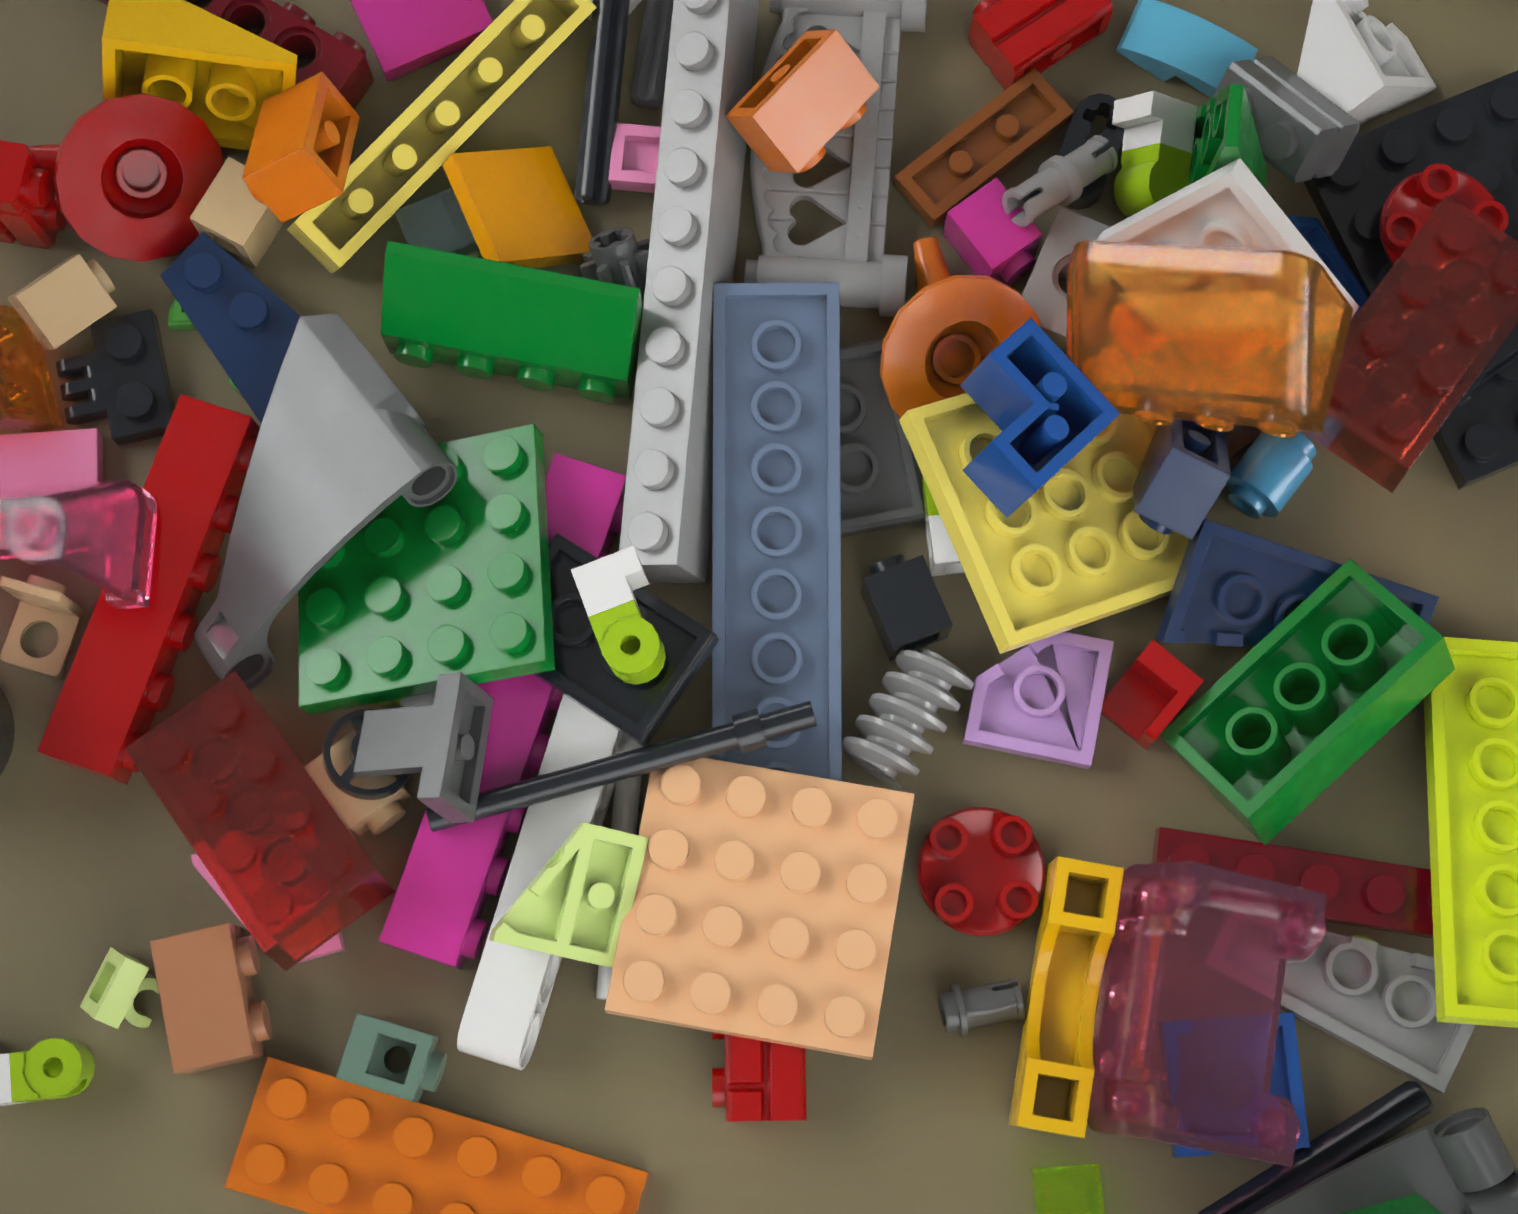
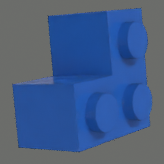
(1043, 412)

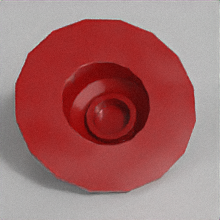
(133, 175)

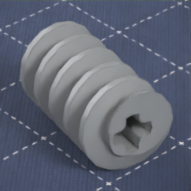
(905, 714)

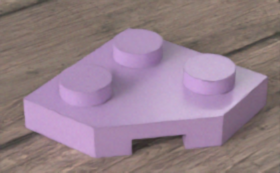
(1043, 700)

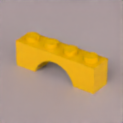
(1065, 981)

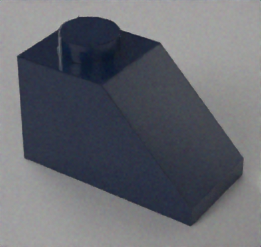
(1181, 477)

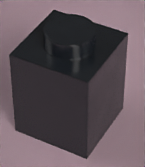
(905, 604)

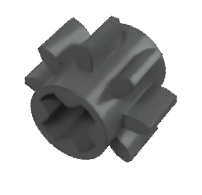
(617, 258)

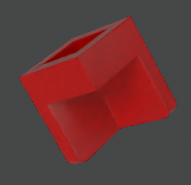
(1150, 694)

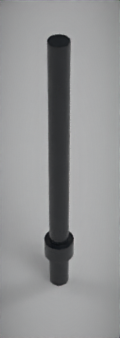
(746, 732)

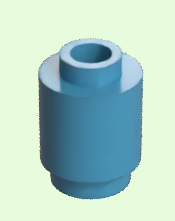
(1270, 474)

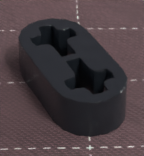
(1077, 136)

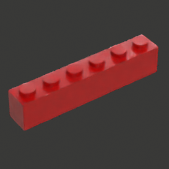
(129, 653)

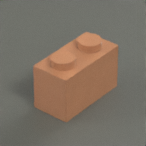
(210, 998)

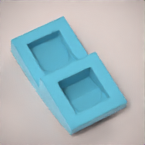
(1181, 45)

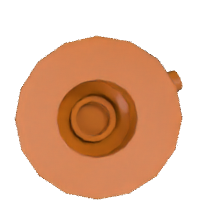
(945, 330)

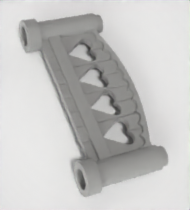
(856, 194)

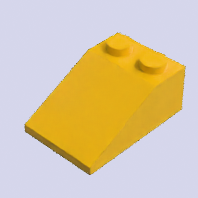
(195, 60)

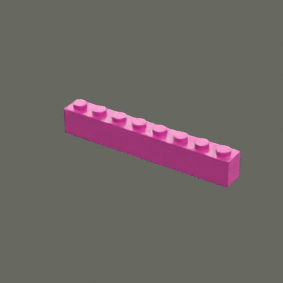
(458, 867)

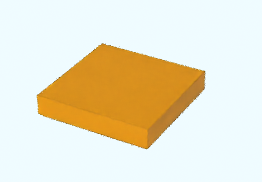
(519, 206)

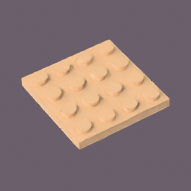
(763, 906)

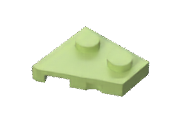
(578, 897)

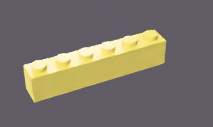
(436, 125)

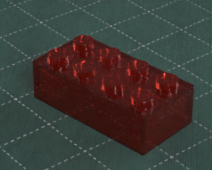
(1421, 342)
(259, 821)

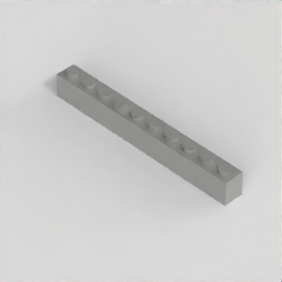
(689, 250)

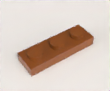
(983, 147)

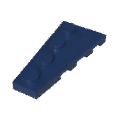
(235, 316)
(1243, 586)

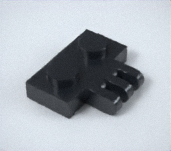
(121, 379)

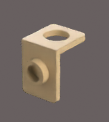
(41, 602)

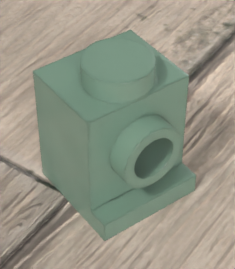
(368, 1053)

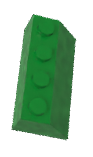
(510, 322)
(1309, 700)

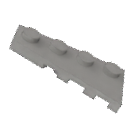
(1378, 1005)

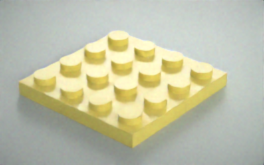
(1068, 549)

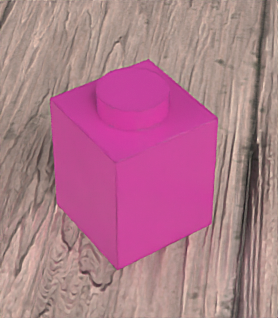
(988, 237)

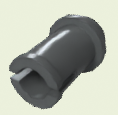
(980, 1005)

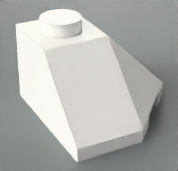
(1360, 60)

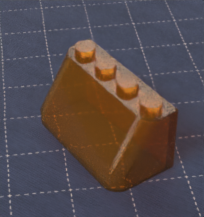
(1207, 333)

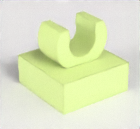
(115, 988)

